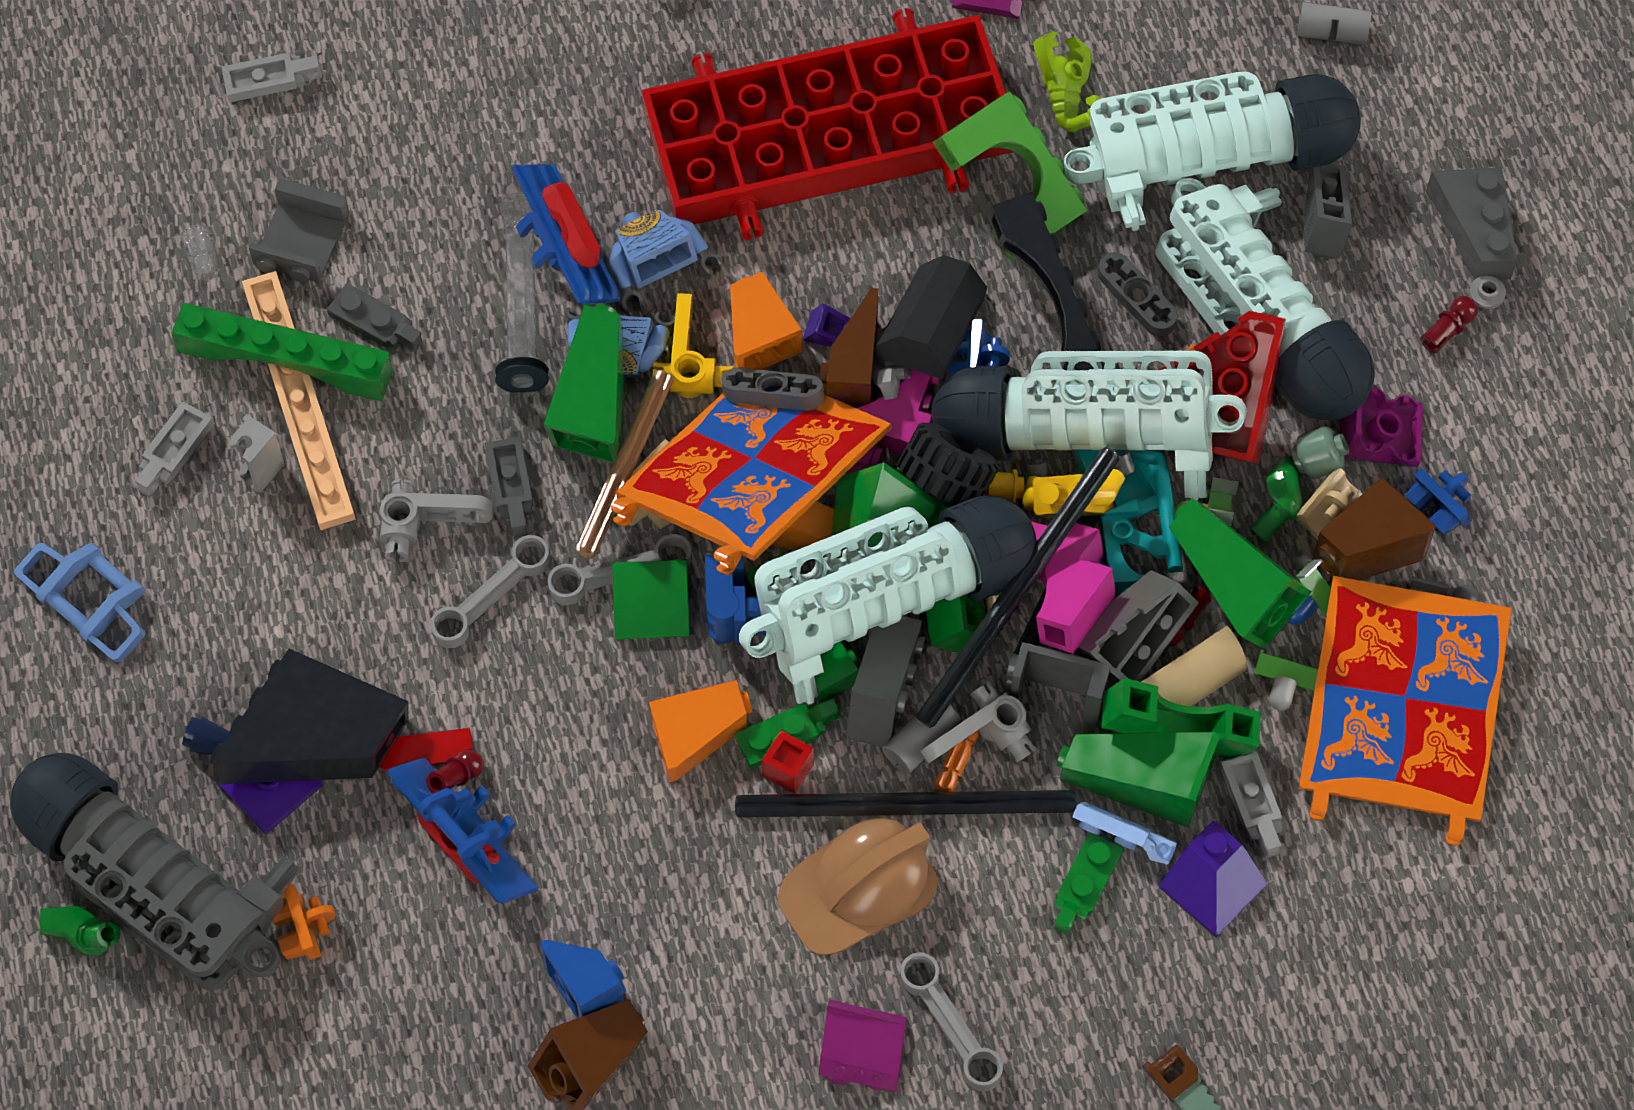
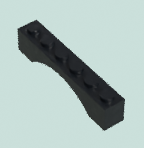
(1023, 233)

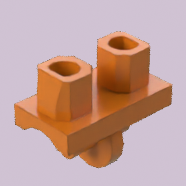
(302, 940)

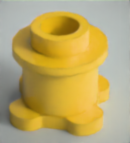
(1007, 486)

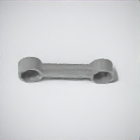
(603, 574)
(490, 591)
(951, 1022)

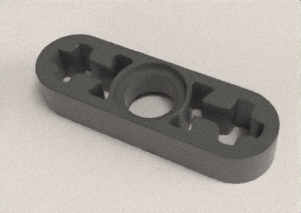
(1137, 280)
(796, 390)

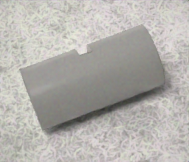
(1334, 23)
(914, 736)

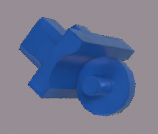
(980, 349)
(1451, 512)

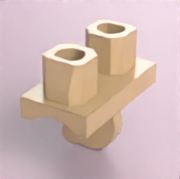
(1327, 502)

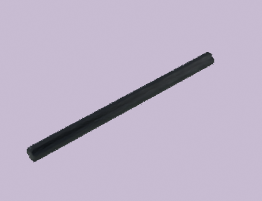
(1017, 588)
(905, 803)

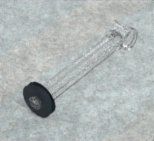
(521, 369)

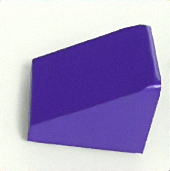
(824, 325)

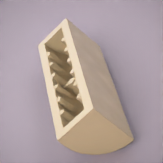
(1200, 670)

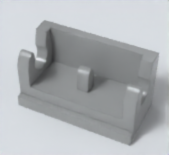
(262, 454)

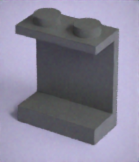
(301, 232)
(1061, 672)

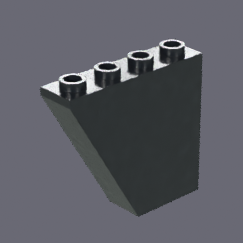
(310, 727)

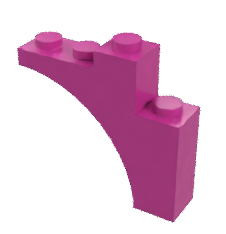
(904, 415)
(1075, 588)

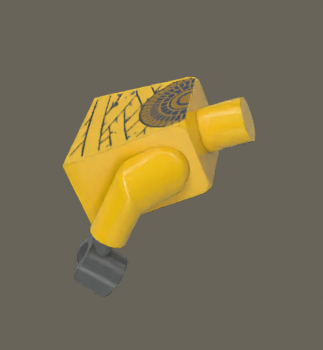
(1048, 494)

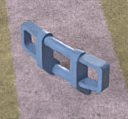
(115, 604)

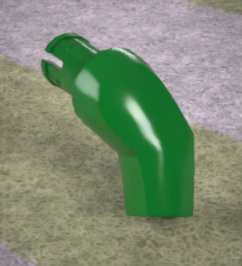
(1286, 495)
(79, 928)

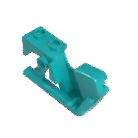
(1141, 493)

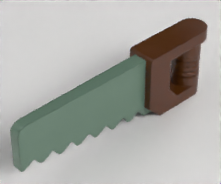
(1186, 1088)

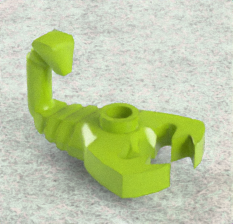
(1065, 79)

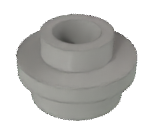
(1486, 300)

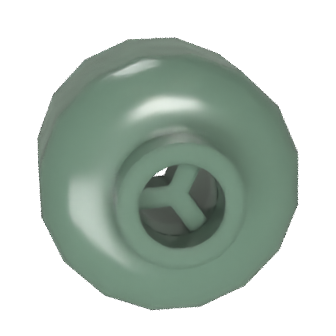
(1320, 452)

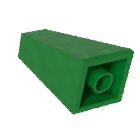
(589, 393)
(874, 493)
(1244, 581)
(1143, 770)

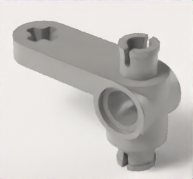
(424, 507)
(986, 721)

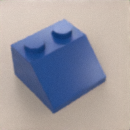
(583, 976)

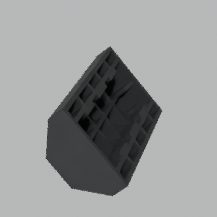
(933, 317)

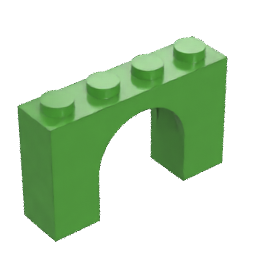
(1006, 126)

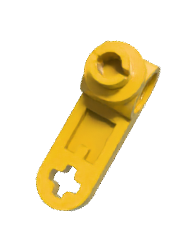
(687, 361)

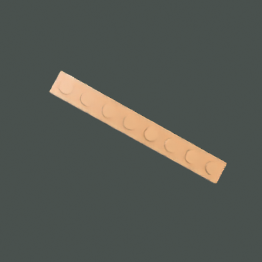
(302, 412)

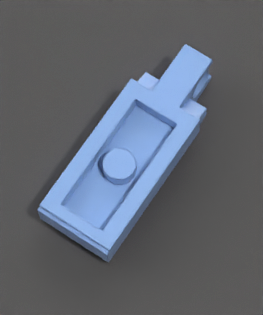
(1127, 832)

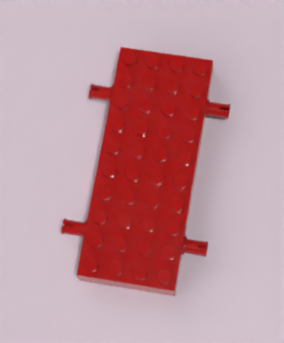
(819, 120)

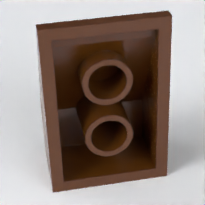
(851, 356)

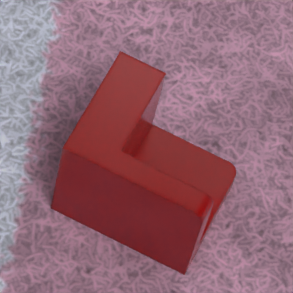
(788, 762)

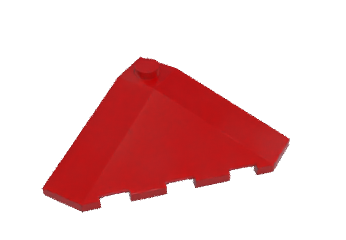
(1244, 366)

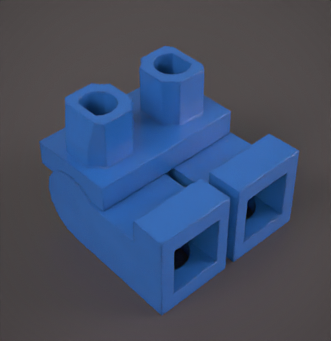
(726, 602)

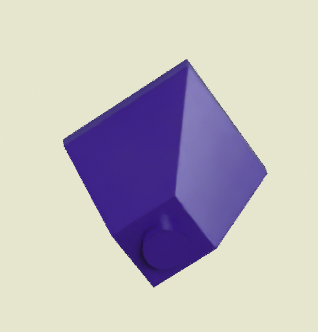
(1213, 879)

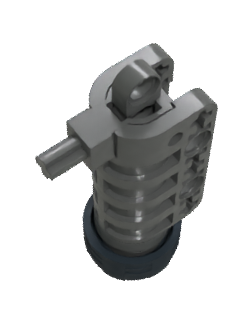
(75, 815)

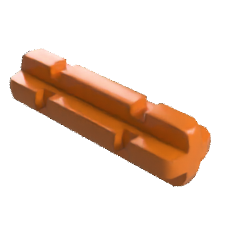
(955, 764)

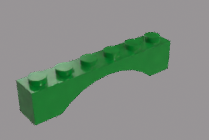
(229, 336)

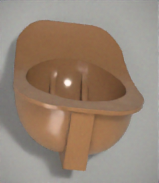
(858, 885)

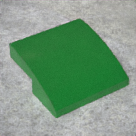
(650, 599)

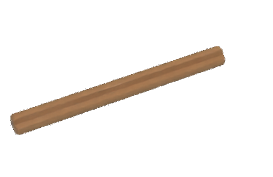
(624, 463)

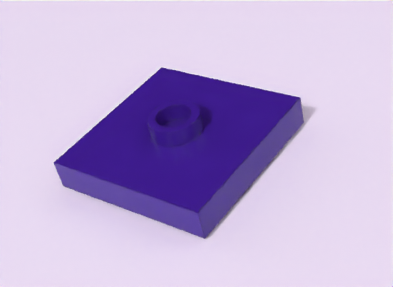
(270, 802)

